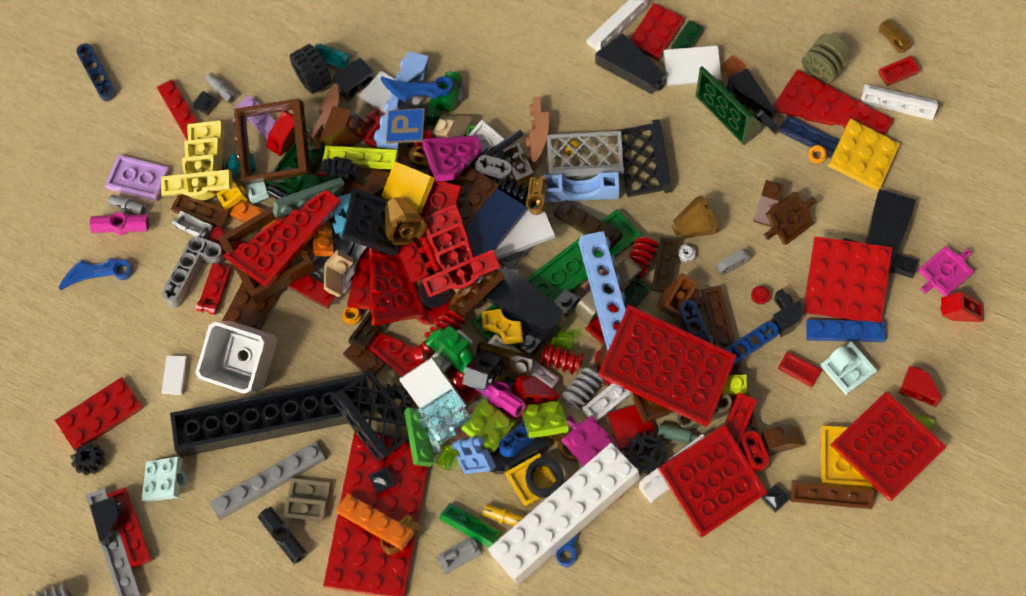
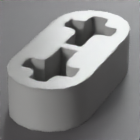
(493, 166)
(733, 261)

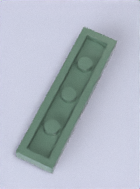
(287, 204)

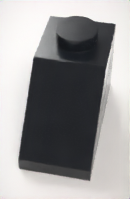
(107, 519)

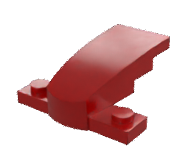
(454, 253)

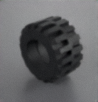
(310, 68)

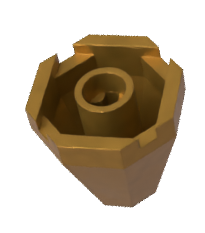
(695, 220)
(402, 222)

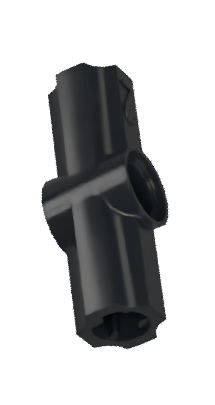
(275, 526)

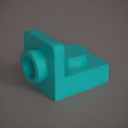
(234, 165)

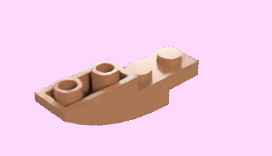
(332, 99)
(538, 134)

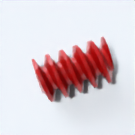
(642, 253)
(449, 319)
(563, 359)

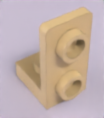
(333, 272)

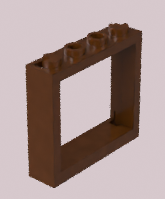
(241, 139)
(284, 279)

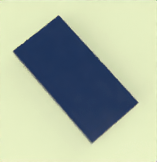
(494, 222)

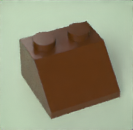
(343, 128)

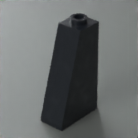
(630, 64)

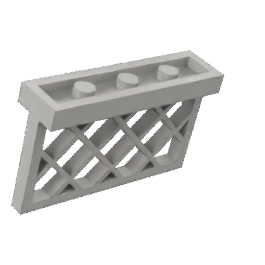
(589, 171)

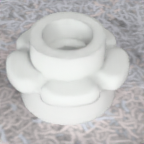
(686, 257)

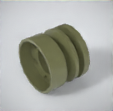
(826, 58)

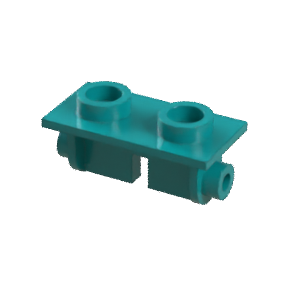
(333, 57)

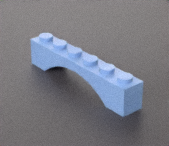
(413, 70)

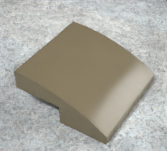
(307, 500)

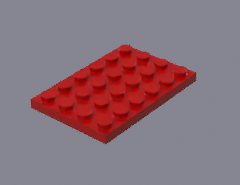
(667, 365)

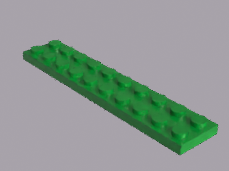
(567, 268)

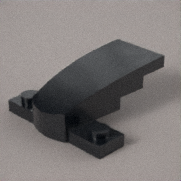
(888, 226)
(532, 308)

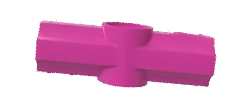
(109, 223)
(500, 396)

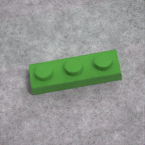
(419, 439)

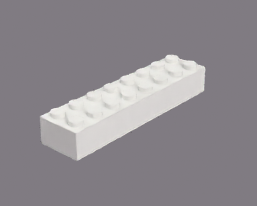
(564, 513)

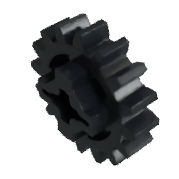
(342, 168)
(650, 461)

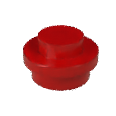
(760, 295)

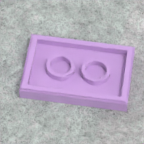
(137, 177)

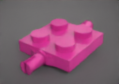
(946, 271)
(586, 439)

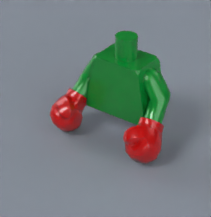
(451, 347)

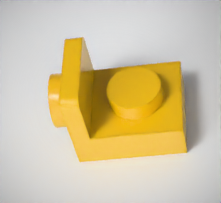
(231, 197)

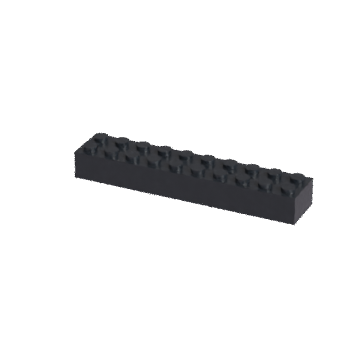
(262, 417)

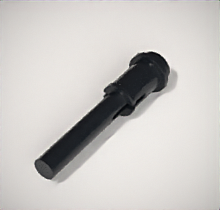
(506, 142)

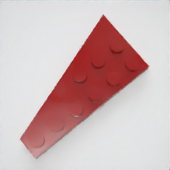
(826, 105)
(279, 243)
(391, 290)

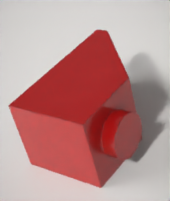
(282, 134)
(961, 308)
(919, 386)
(533, 390)

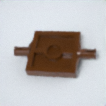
(790, 218)

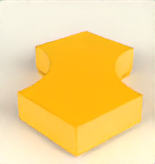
(509, 330)

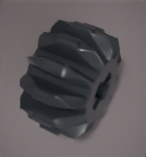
(91, 451)

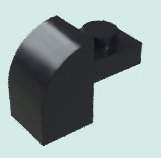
(790, 314)

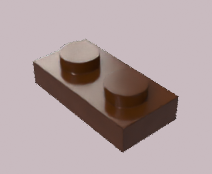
(363, 359)

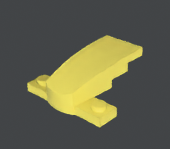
(201, 165)

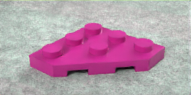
(450, 155)

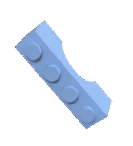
(602, 187)

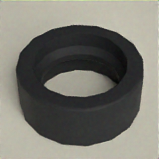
(540, 462)

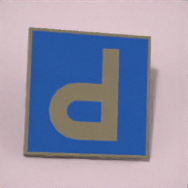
(405, 126)

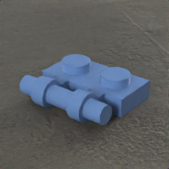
(476, 460)

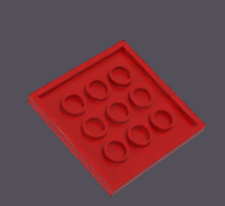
(847, 279)
(888, 446)
(712, 480)

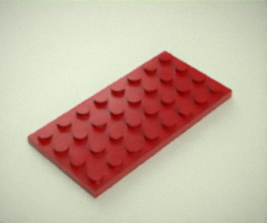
(356, 555)

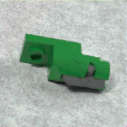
(446, 103)

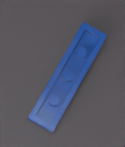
(845, 331)

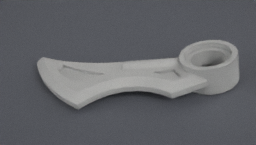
(348, 274)

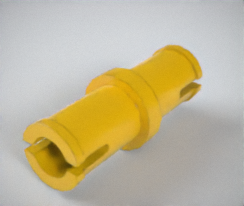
(502, 515)

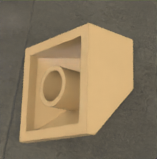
(451, 126)

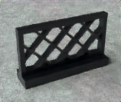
(660, 159)
(358, 421)

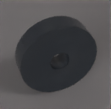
(767, 121)
(434, 301)

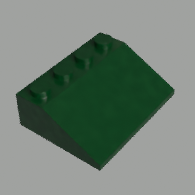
(726, 107)

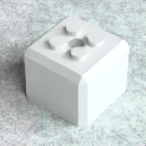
(221, 358)

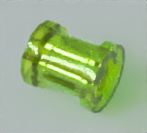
(563, 339)
(447, 457)

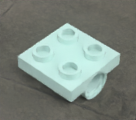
(848, 368)
(163, 479)

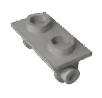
(192, 225)
(458, 555)

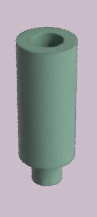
(676, 434)

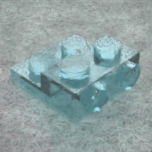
(443, 416)

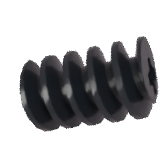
(515, 191)

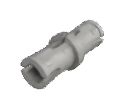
(220, 87)
(126, 205)

